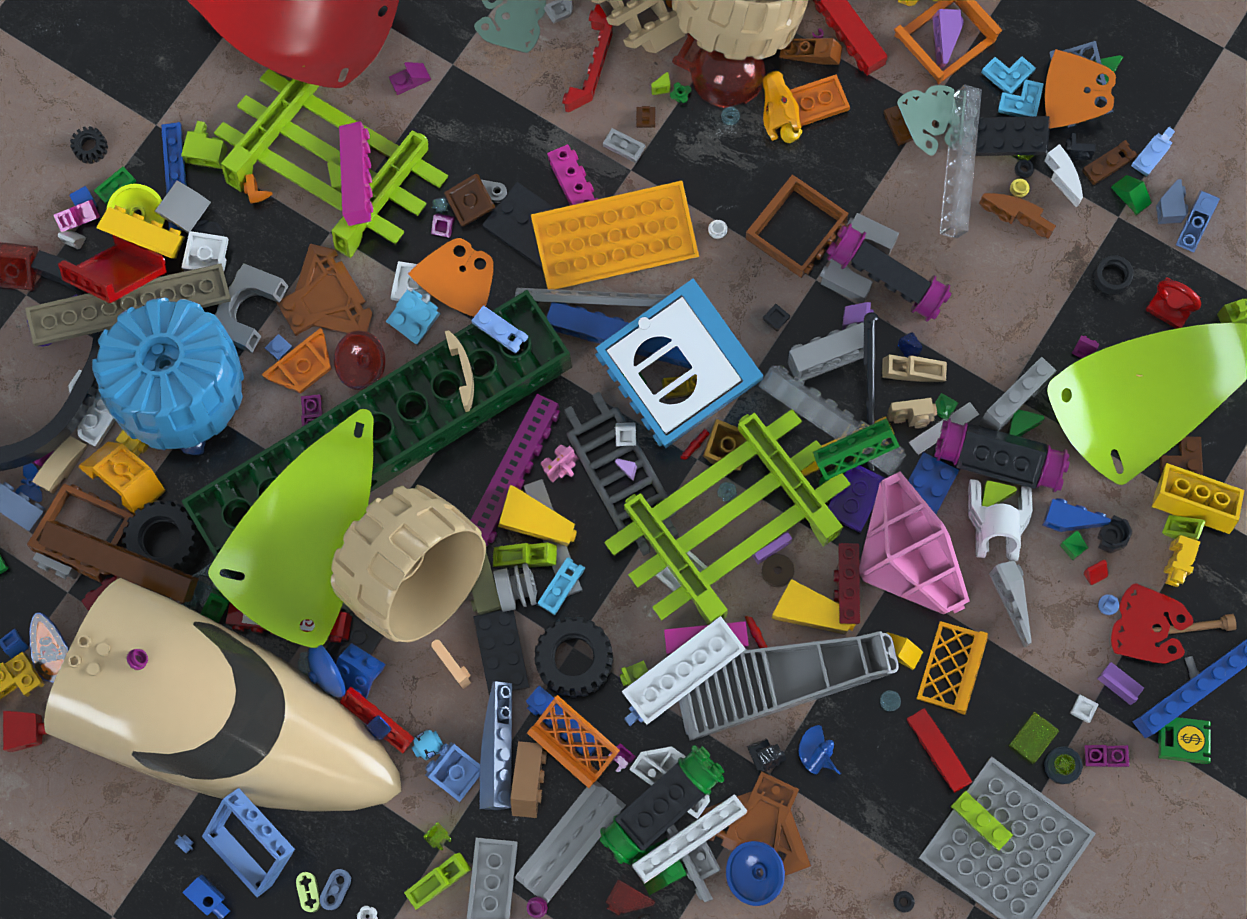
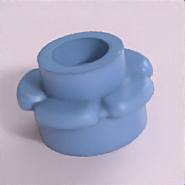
(184, 843)

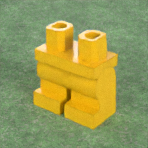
(1180, 563)

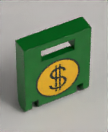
(1189, 741)

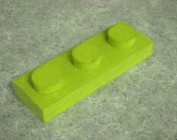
(981, 820)

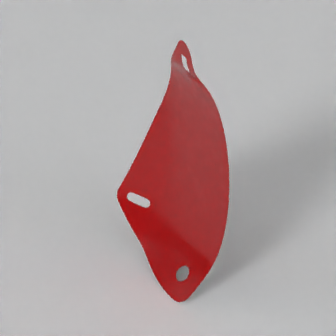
(304, 33)

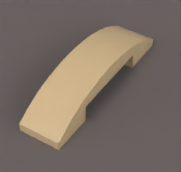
(466, 391)

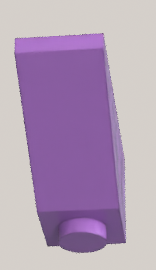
(946, 27)

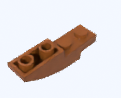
(1011, 208)

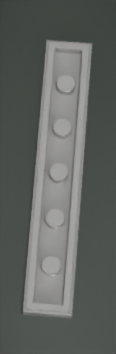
(538, 492)

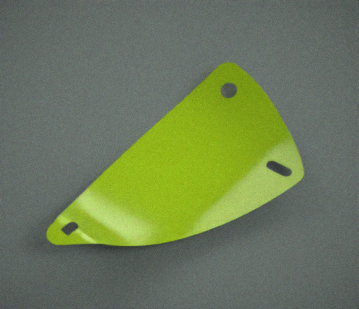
(293, 533)

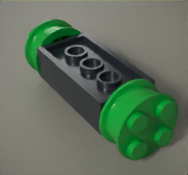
(661, 805)

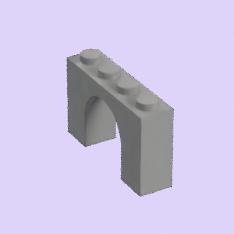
(845, 280)
(248, 283)
(1026, 386)

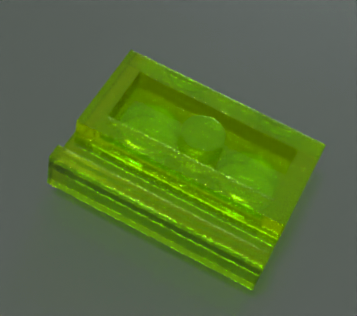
(1034, 737)

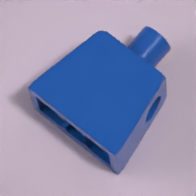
(198, 893)

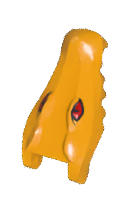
(779, 105)

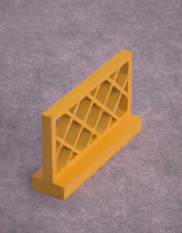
(970, 672)

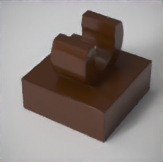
(645, 117)

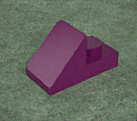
(411, 77)

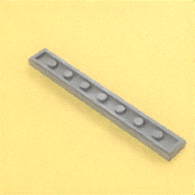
(593, 297)

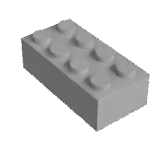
(827, 352)

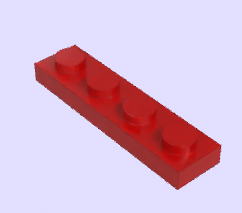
(366, 711)

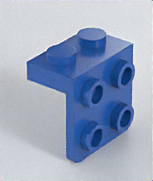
(358, 669)

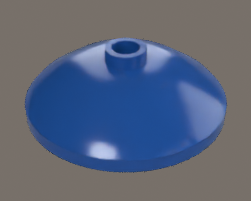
(325, 672)
(745, 877)

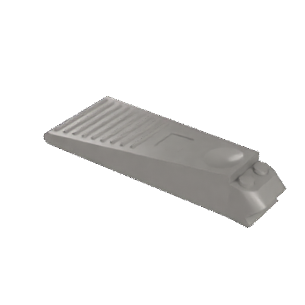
(784, 677)

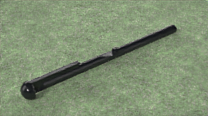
(869, 359)

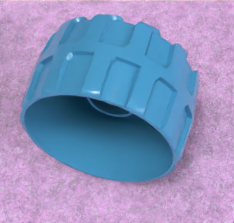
(169, 374)

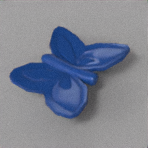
(29, 488)

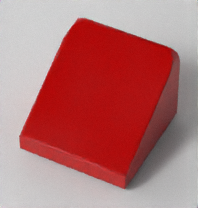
(1096, 572)

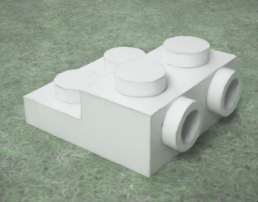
(204, 251)

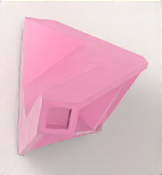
(911, 550)

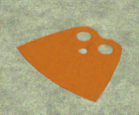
(1065, 85)
(444, 281)

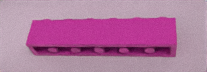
(355, 173)

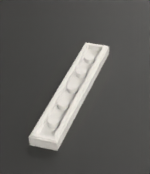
(689, 838)

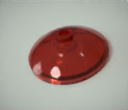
(351, 360)

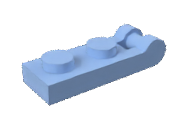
(499, 329)

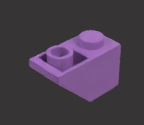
(855, 313)

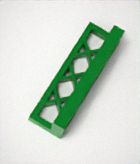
(853, 446)

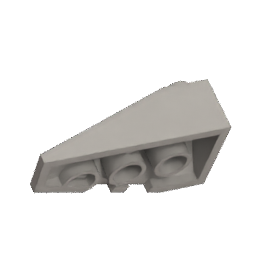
(1010, 587)

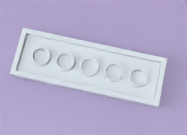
(683, 670)

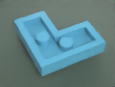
(1008, 78)
(1023, 105)

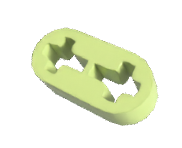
(313, 891)

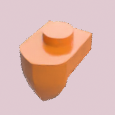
(251, 189)

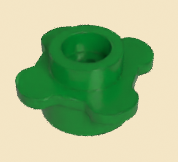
(680, 97)

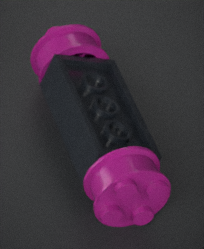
(913, 287)
(1002, 455)

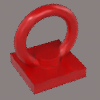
(1173, 302)

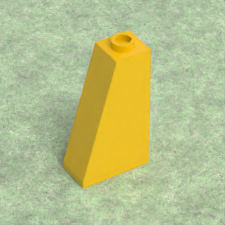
(530, 517)
(809, 609)

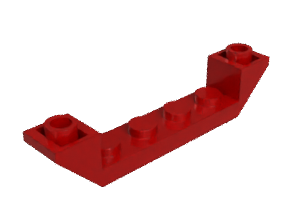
(576, 97)

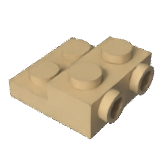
(918, 412)

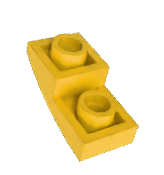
(683, 389)

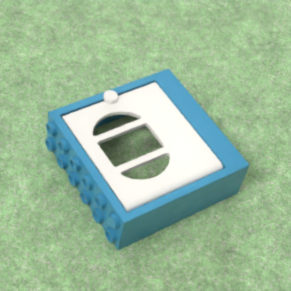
(714, 373)

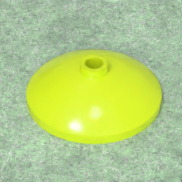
(137, 197)

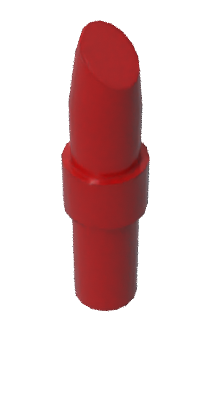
(695, 444)
(755, 632)

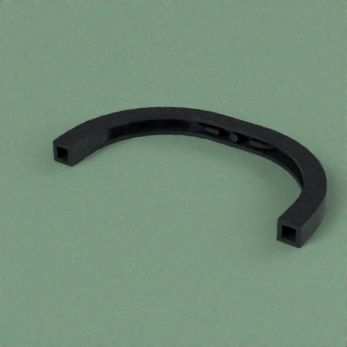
(77, 403)

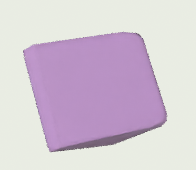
(627, 467)

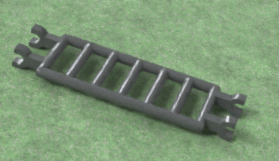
(599, 484)

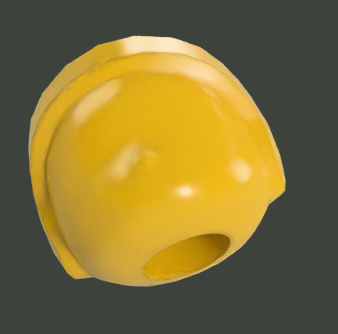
(788, 133)

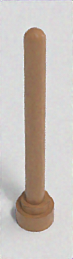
(1226, 622)

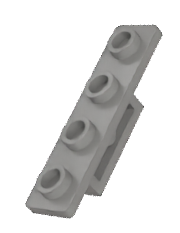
(699, 865)

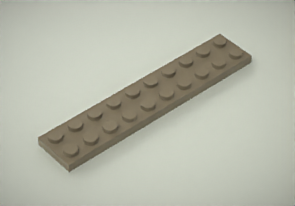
(90, 314)

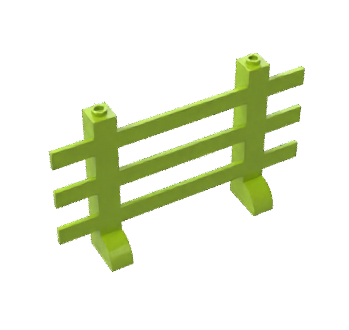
(276, 120)
(672, 552)

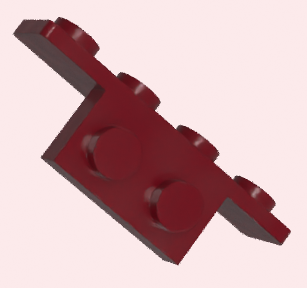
(848, 583)

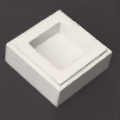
(1084, 708)

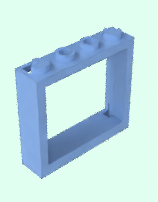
(234, 854)

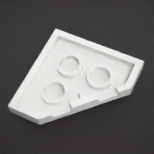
(96, 420)

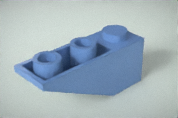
(1197, 220)

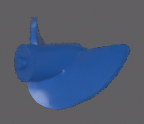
(815, 751)

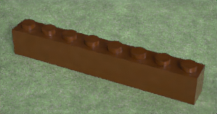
(118, 561)

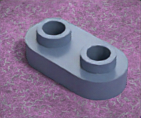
(335, 889)

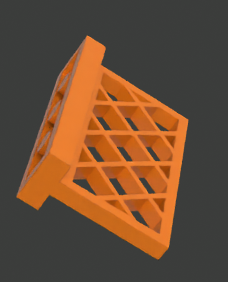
(565, 751)

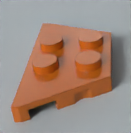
(301, 365)

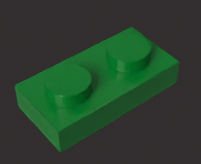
(113, 183)

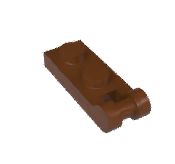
(1109, 163)

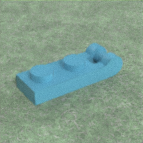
(560, 586)

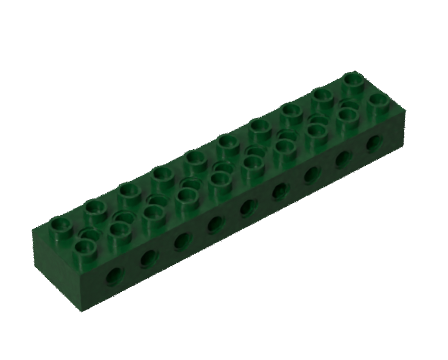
(390, 401)

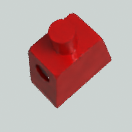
(22, 730)

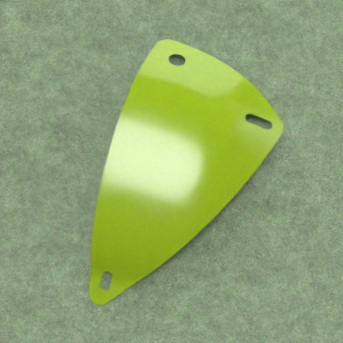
(1143, 417)

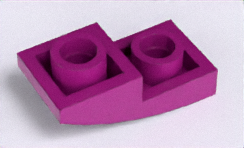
(311, 408)
(1107, 756)

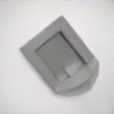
(559, 10)

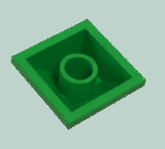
(665, 878)

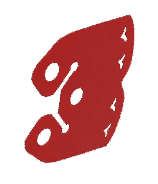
(1137, 622)

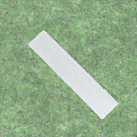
(930, 436)

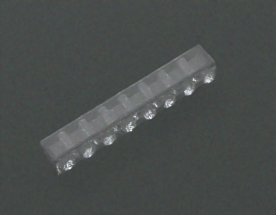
(960, 162)
(824, 413)

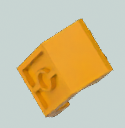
(124, 474)

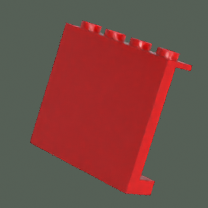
(115, 270)

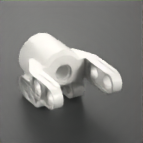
(999, 520)

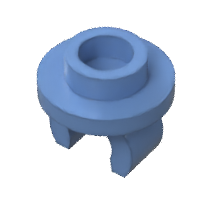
(1108, 604)

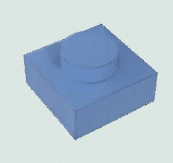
(279, 347)

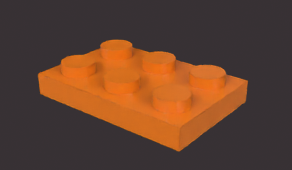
(820, 100)

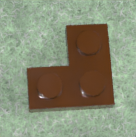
(1189, 458)

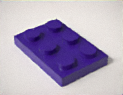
(856, 501)

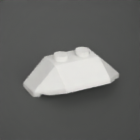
(655, 763)

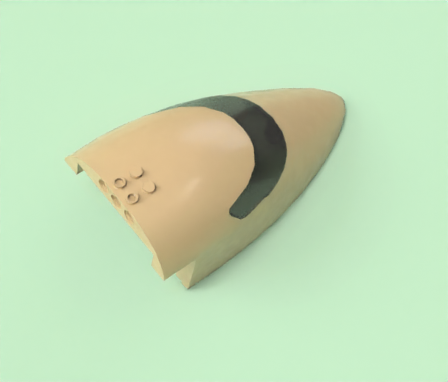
(210, 710)

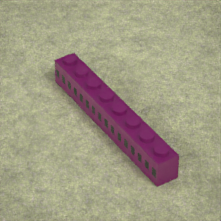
(515, 464)

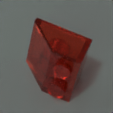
(16, 266)
(627, 899)

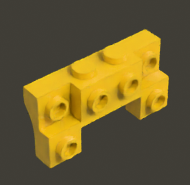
(18, 673)

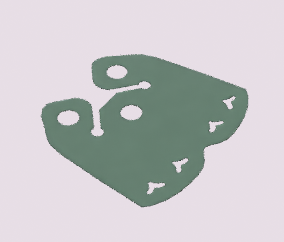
(516, 29)
(921, 113)

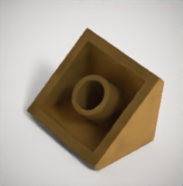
(722, 441)

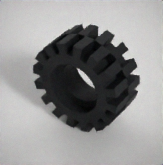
(81, 138)

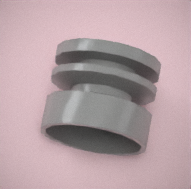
(515, 587)

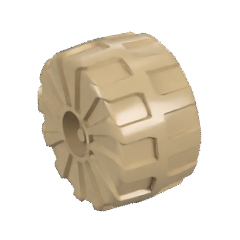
(741, 26)
(408, 563)

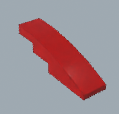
(939, 750)

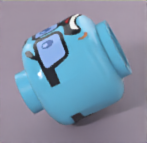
(427, 744)

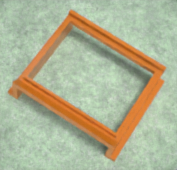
(973, 12)

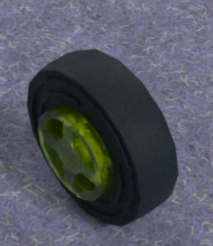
(1070, 763)

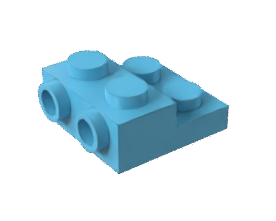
(413, 316)

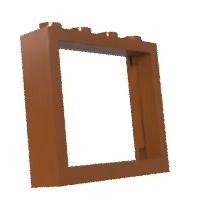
(814, 197)
(53, 512)

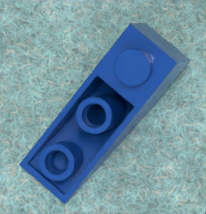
(1066, 517)

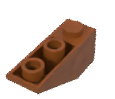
(815, 50)

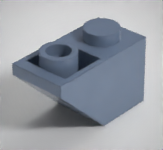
(1172, 206)

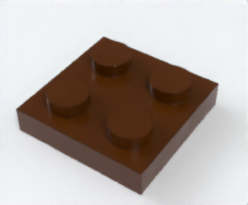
(469, 200)

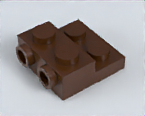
(898, 126)

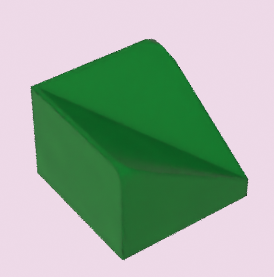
(1074, 545)

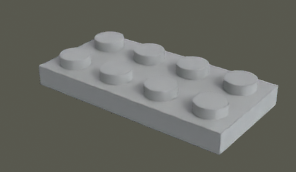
(492, 879)

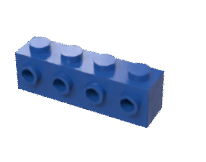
(539, 701)

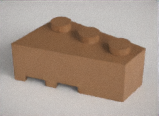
(527, 779)

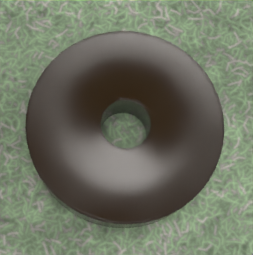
(777, 561)

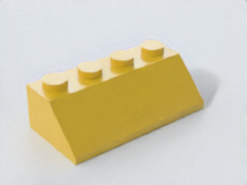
(141, 232)
(1198, 497)

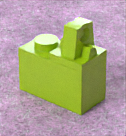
(203, 150)
(1234, 312)

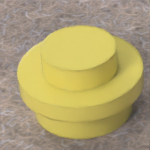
(1019, 188)

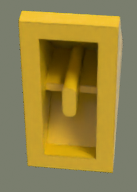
(906, 651)

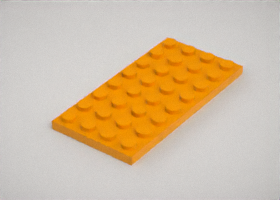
(614, 235)

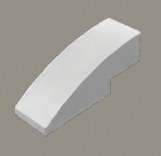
(1064, 174)

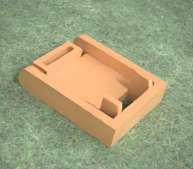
(459, 674)

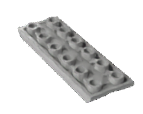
(569, 841)

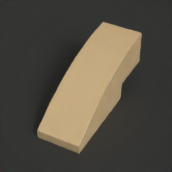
(914, 369)
(59, 464)

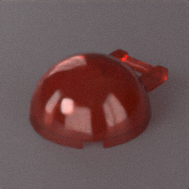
(721, 79)

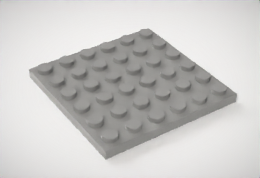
(1029, 866)

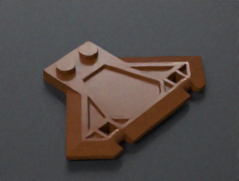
(325, 296)
(768, 821)

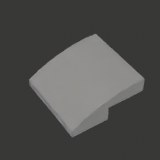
(182, 206)

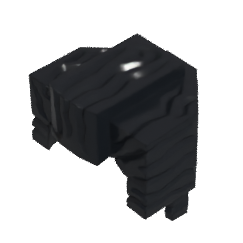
(1115, 535)
(766, 755)

